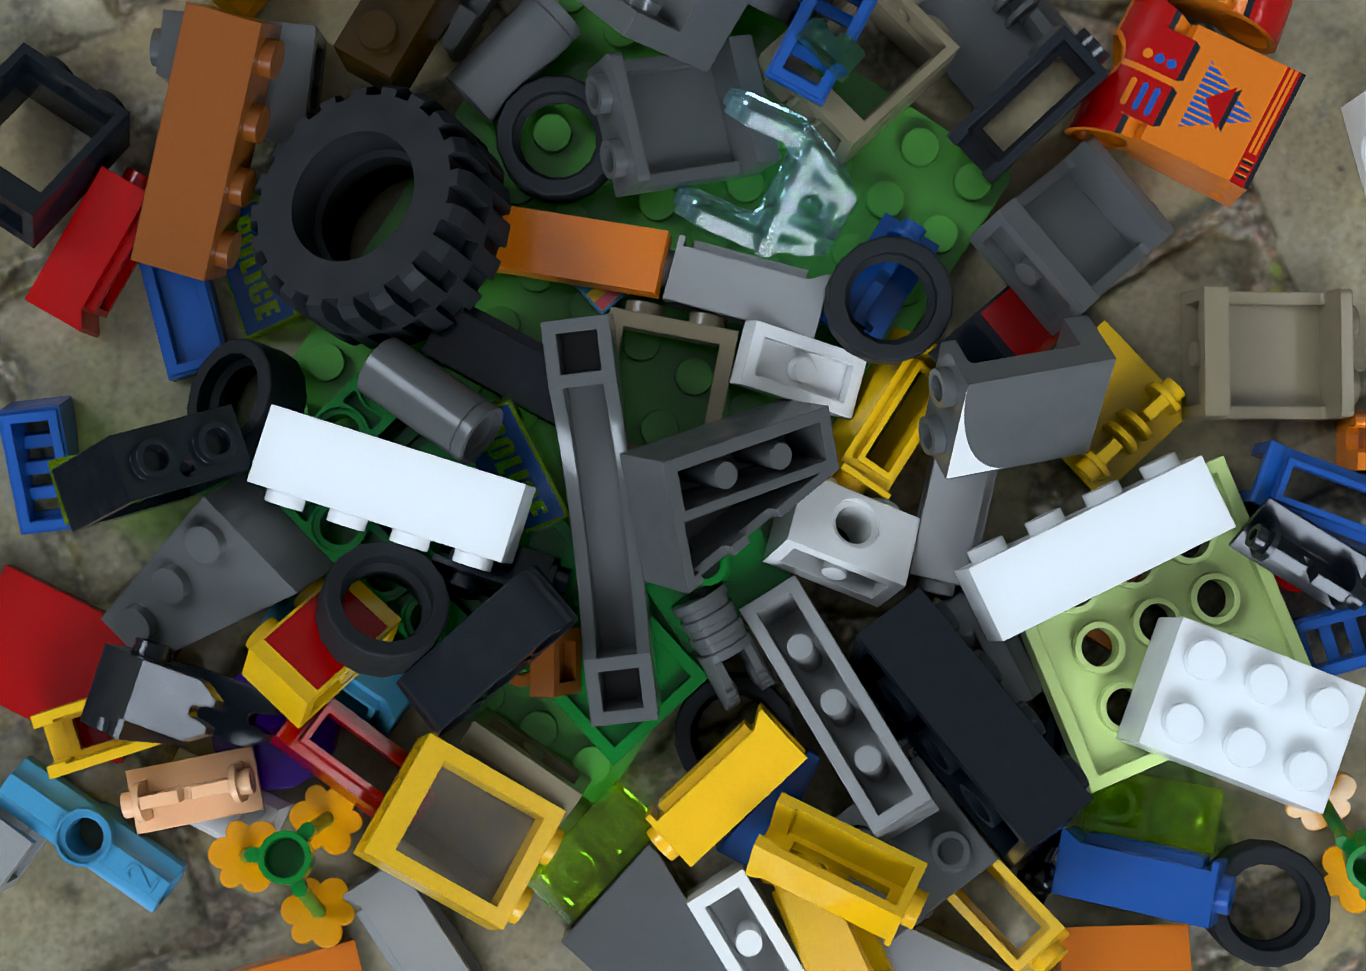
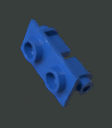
(884, 286)

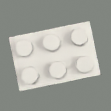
(1241, 713)

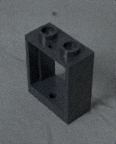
(94, 112)
(151, 467)

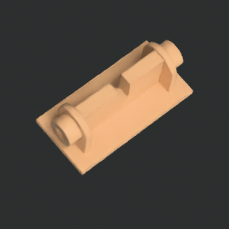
(192, 790)

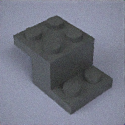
(682, 28)

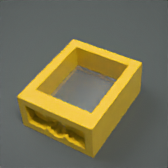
(462, 833)

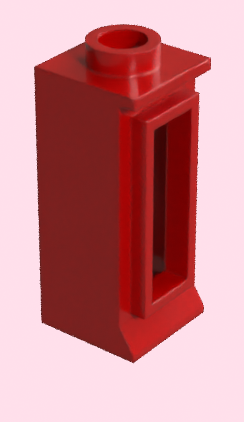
(93, 253)
(301, 749)

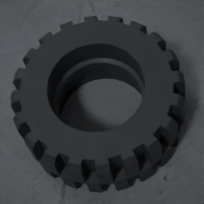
(328, 179)

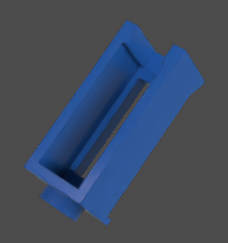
(1273, 478)
(1143, 877)

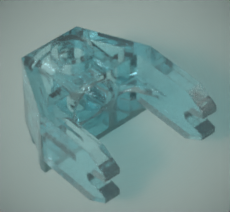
(804, 200)

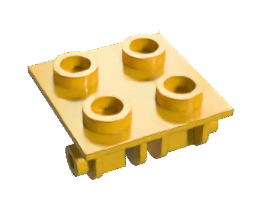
(1133, 417)

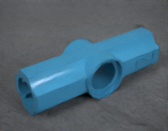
(56, 812)

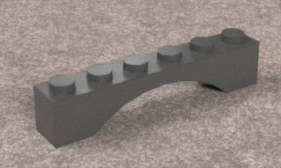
(609, 572)

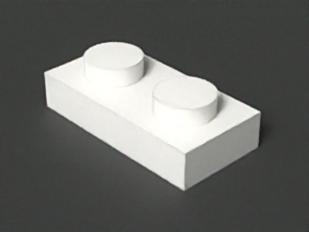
(797, 368)

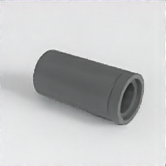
(513, 55)
(430, 400)

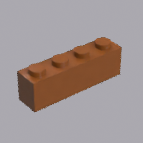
(208, 142)

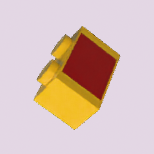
(294, 665)

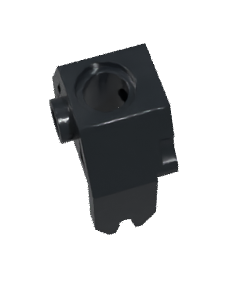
(162, 700)

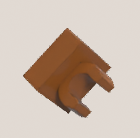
(556, 669)

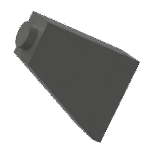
(289, 96)

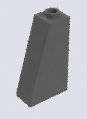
(642, 922)

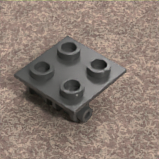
(993, 39)
(942, 840)

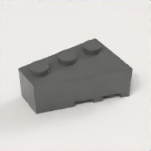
(720, 482)
(217, 568)

